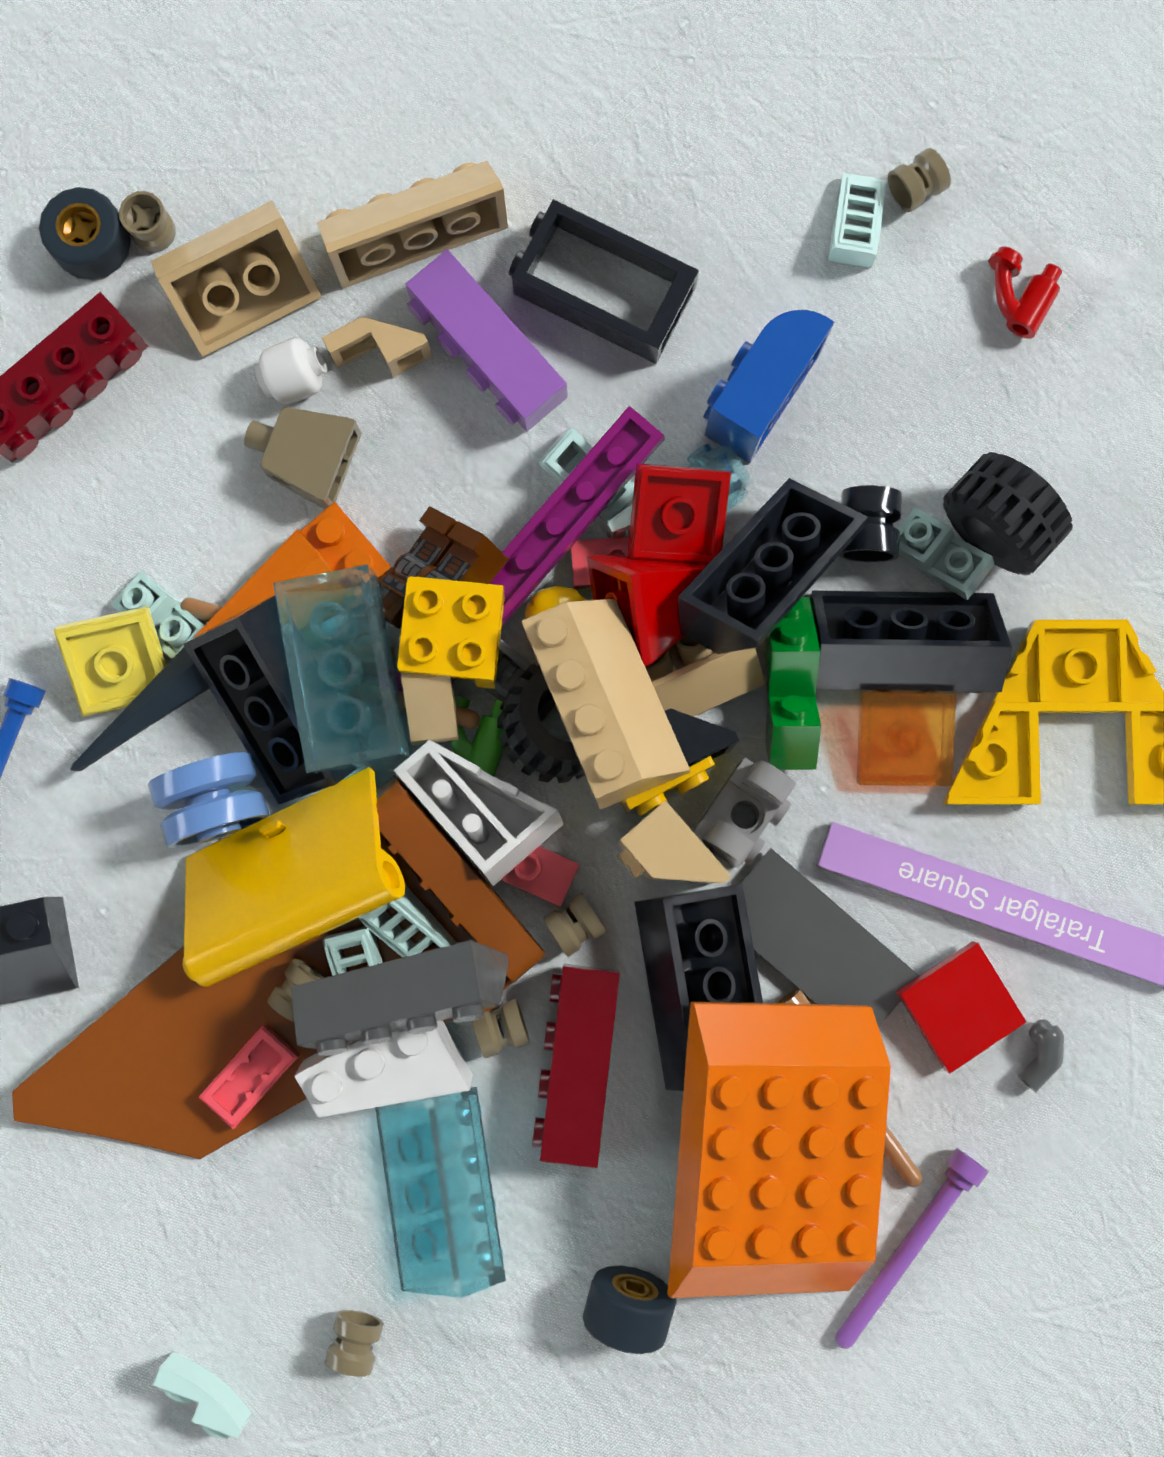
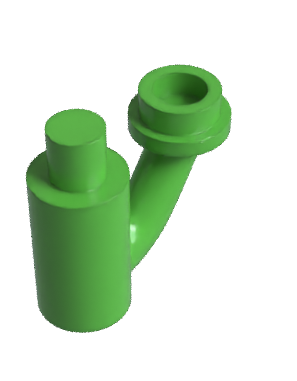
(486, 746)

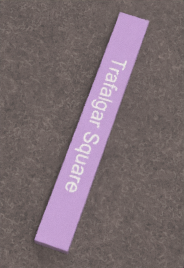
(993, 902)

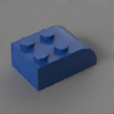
(765, 380)

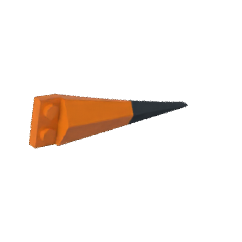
(322, 546)

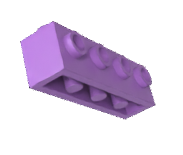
(486, 341)

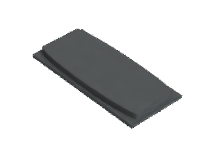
(819, 942)

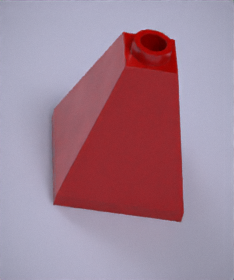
(646, 597)

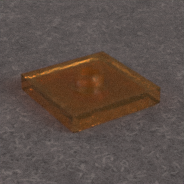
(906, 738)

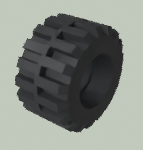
(1008, 513)
(528, 737)

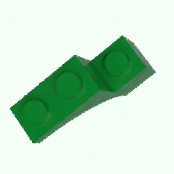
(792, 676)

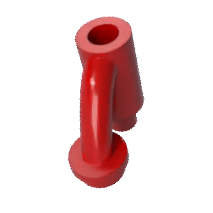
(1028, 312)

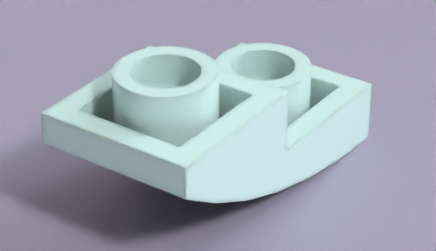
(941, 555)
(170, 621)
(218, 1406)

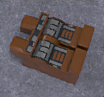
(441, 552)

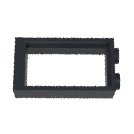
(643, 343)

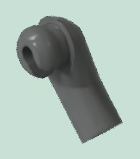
(1049, 1054)

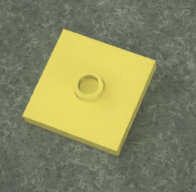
(110, 658)

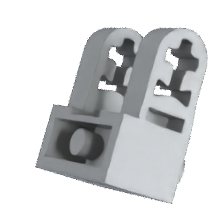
(765, 791)

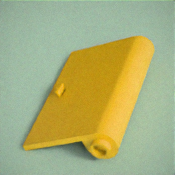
(286, 880)

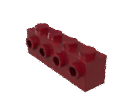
(63, 373)
(579, 1065)

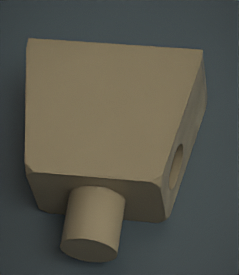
(306, 452)

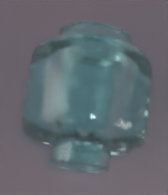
(723, 459)

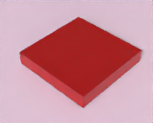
(678, 513)
(961, 1007)

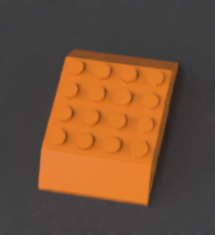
(779, 1149)

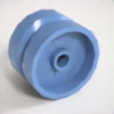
(208, 799)

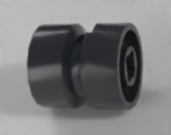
(879, 538)

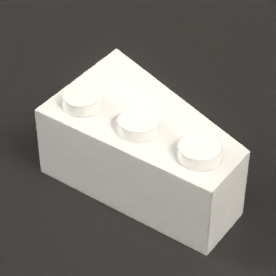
(480, 813)
(385, 1073)

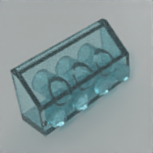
(341, 669)
(440, 1195)

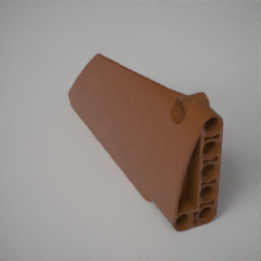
(168, 1038)

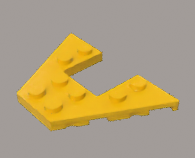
(1066, 670)

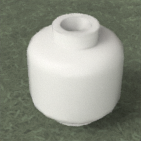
(290, 371)

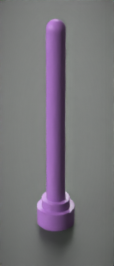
(961, 1175)

